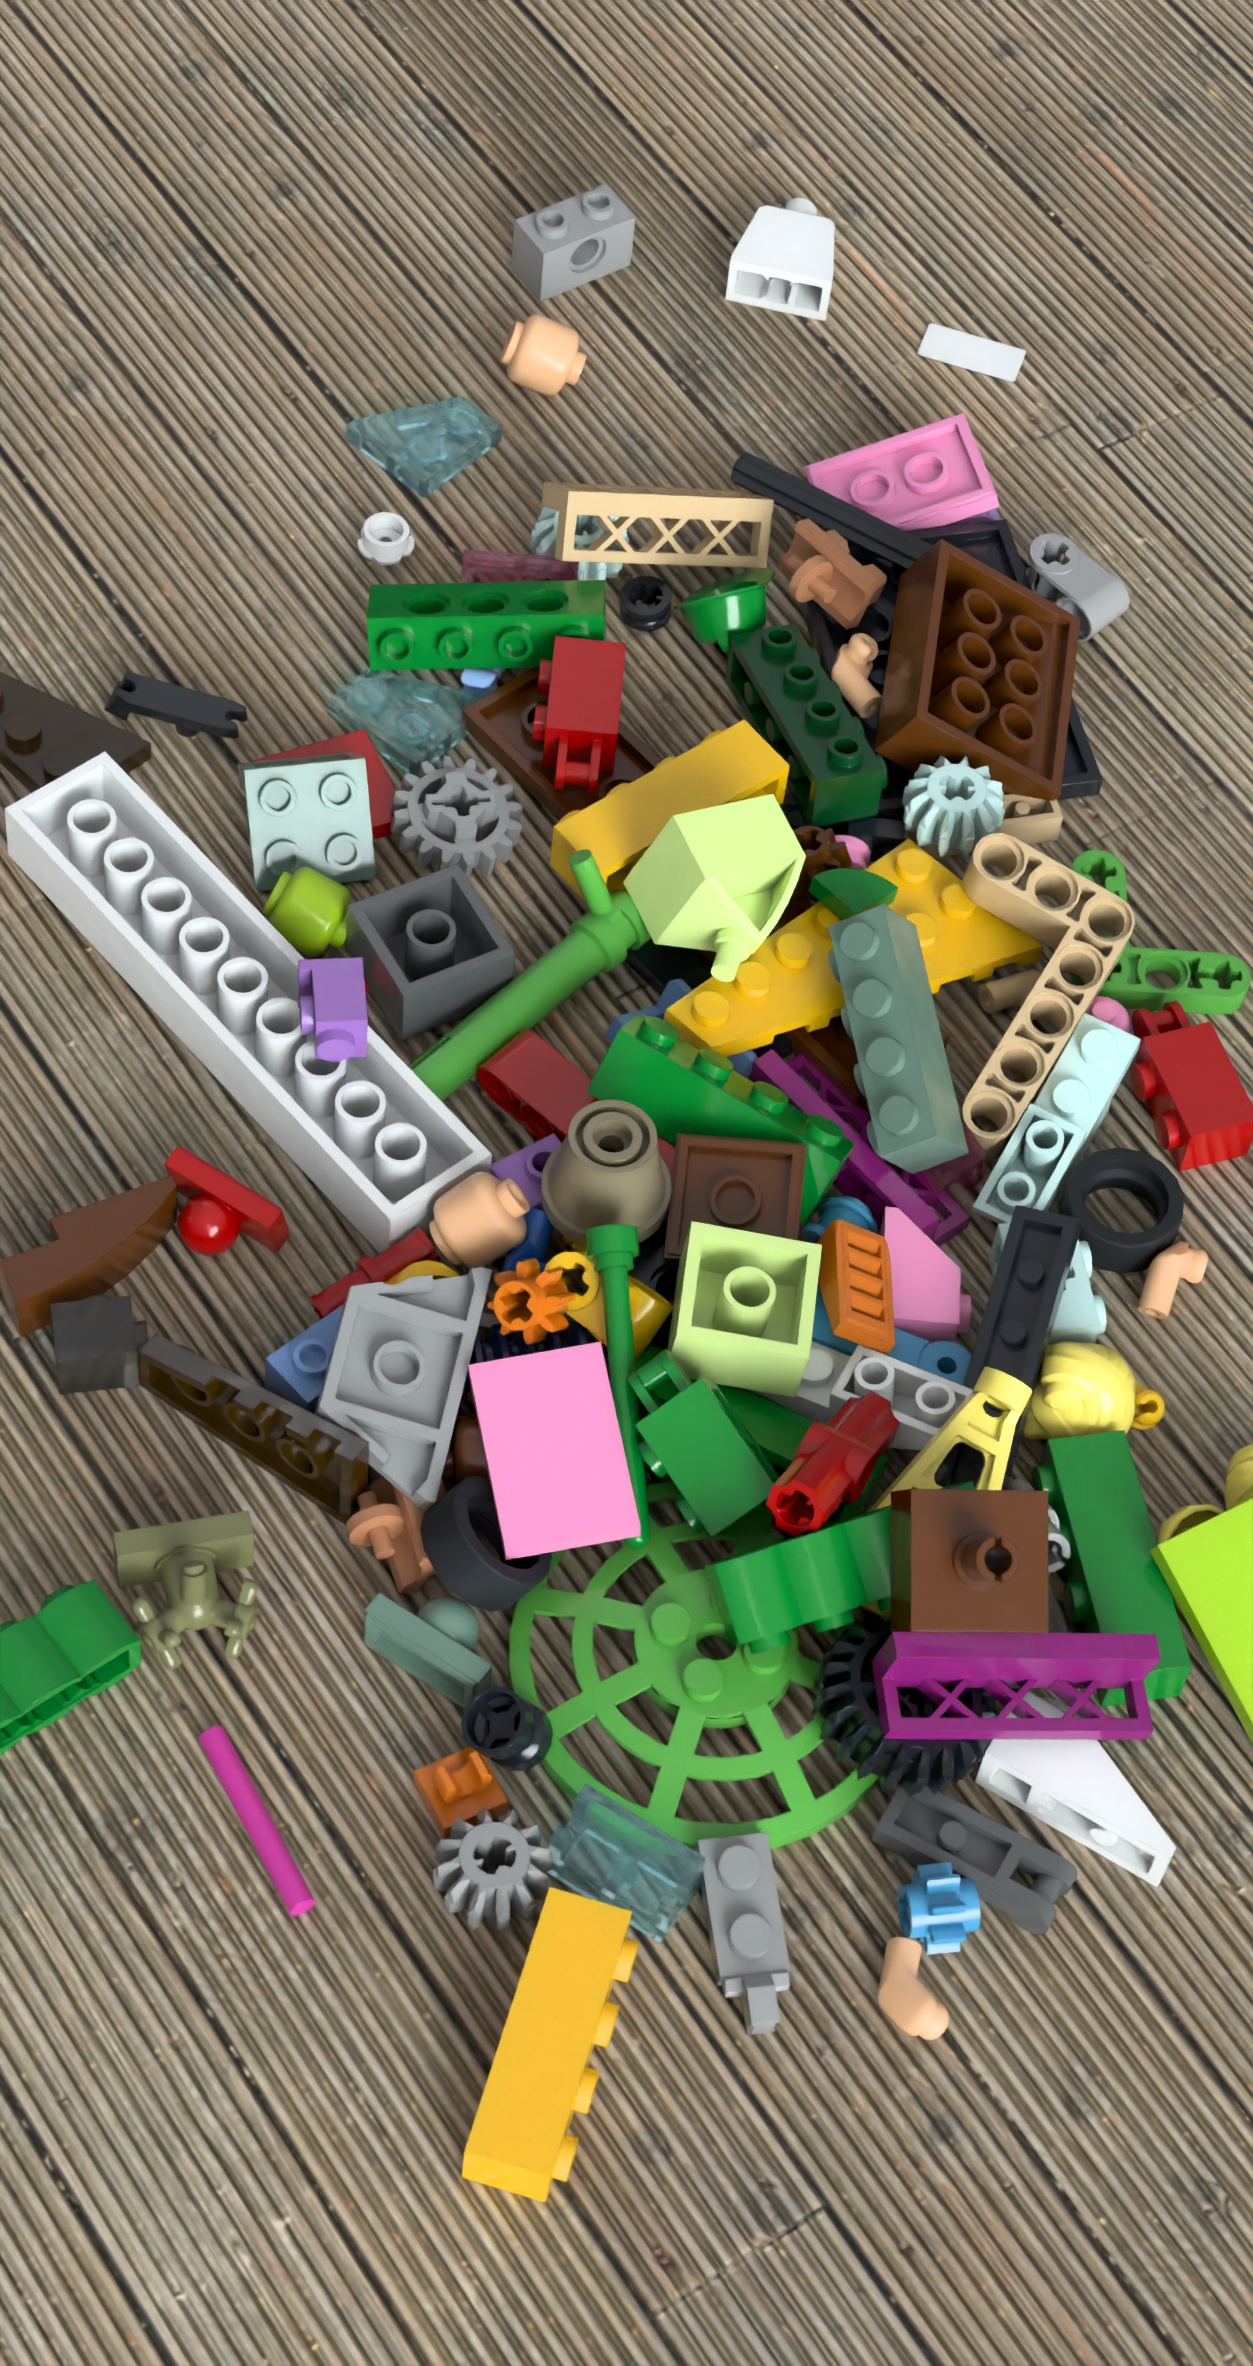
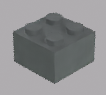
(429, 950)

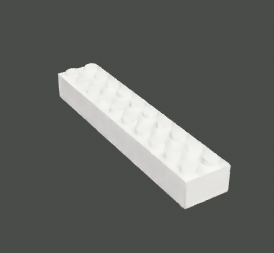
(231, 994)

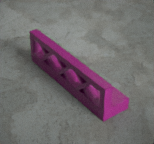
(864, 1172)
(1015, 1661)

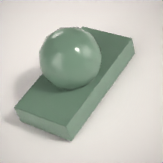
(431, 1645)

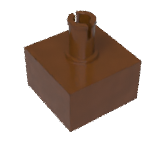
(969, 1561)

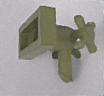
(186, 1561)

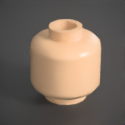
(543, 355)
(479, 1220)

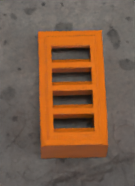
(857, 1278)

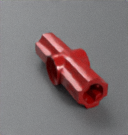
(833, 1464)

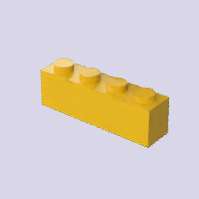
(624, 824)
(547, 2046)

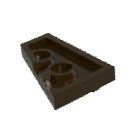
(50, 737)

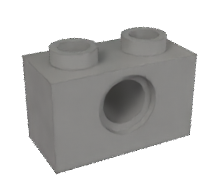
(572, 242)

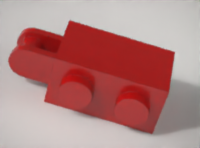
(581, 709)
(1190, 1088)

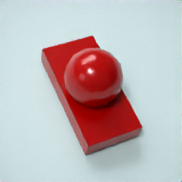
(221, 1208)

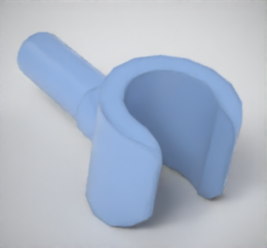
(481, 680)

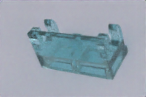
(625, 1863)

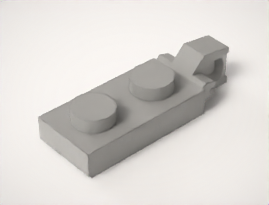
(745, 1925)

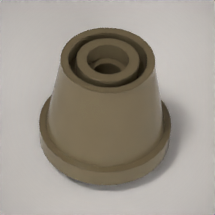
(607, 1173)

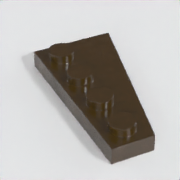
(278, 1436)

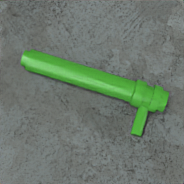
(595, 945)

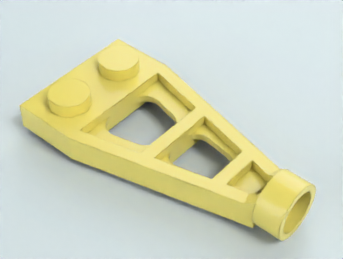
(975, 1428)

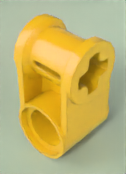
(647, 1306)

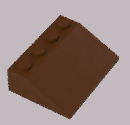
(978, 674)

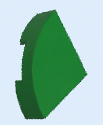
(851, 891)

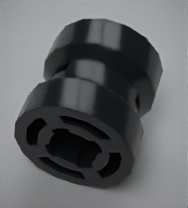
(493, 1719)

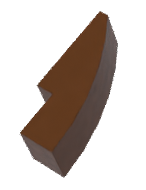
(87, 1252)

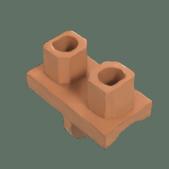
(829, 575)
(392, 1528)

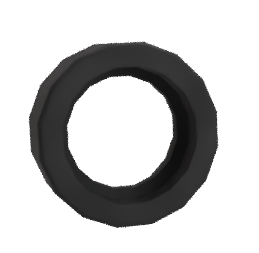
(1133, 1172)
(464, 1560)

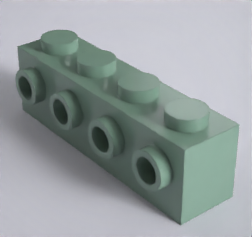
(896, 1040)

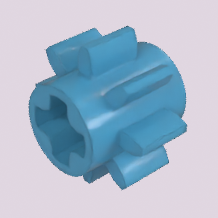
(938, 1908)

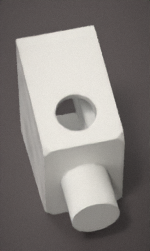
(785, 261)

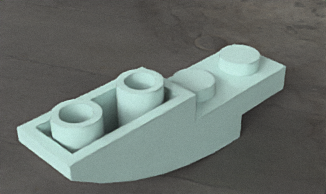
(1060, 1121)

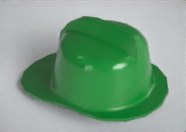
(727, 607)

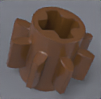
(821, 854)

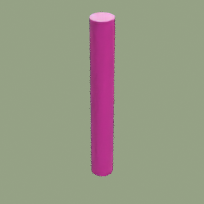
(256, 1820)

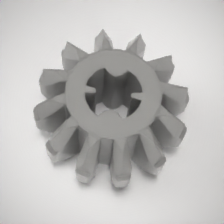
(468, 1859)

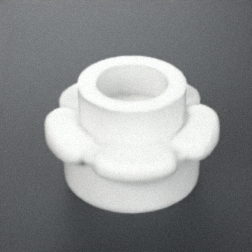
(385, 539)

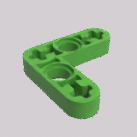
(1128, 979)

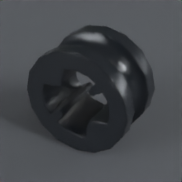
(649, 591)

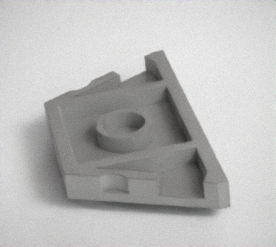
(403, 1373)

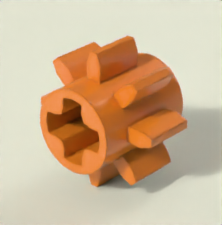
(531, 1301)

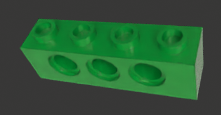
(479, 622)

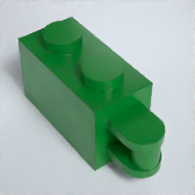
(701, 1448)

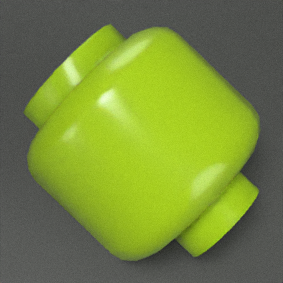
(309, 911)

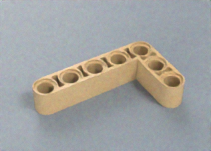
(1052, 997)

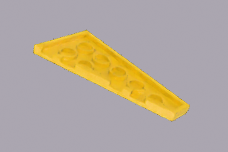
(790, 975)

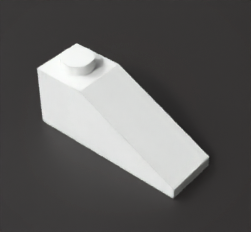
(1079, 1794)

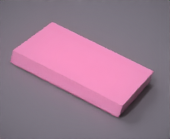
(913, 477)
(553, 1450)

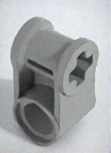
(1076, 584)

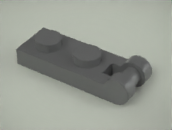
(942, 1830)

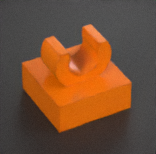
(459, 1788)

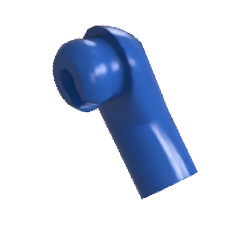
(535, 1242)

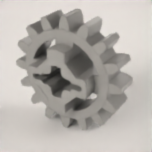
(456, 817)

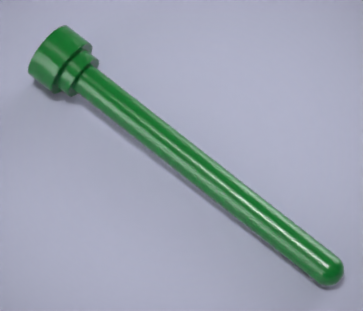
(612, 1256)

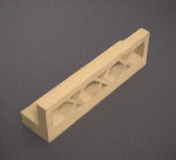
(657, 503)

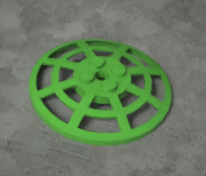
(683, 1685)

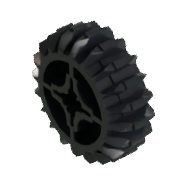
(855, 1722)

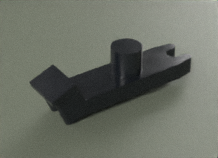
(178, 705)

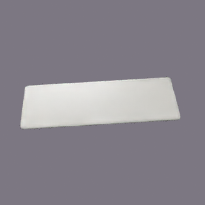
(971, 352)

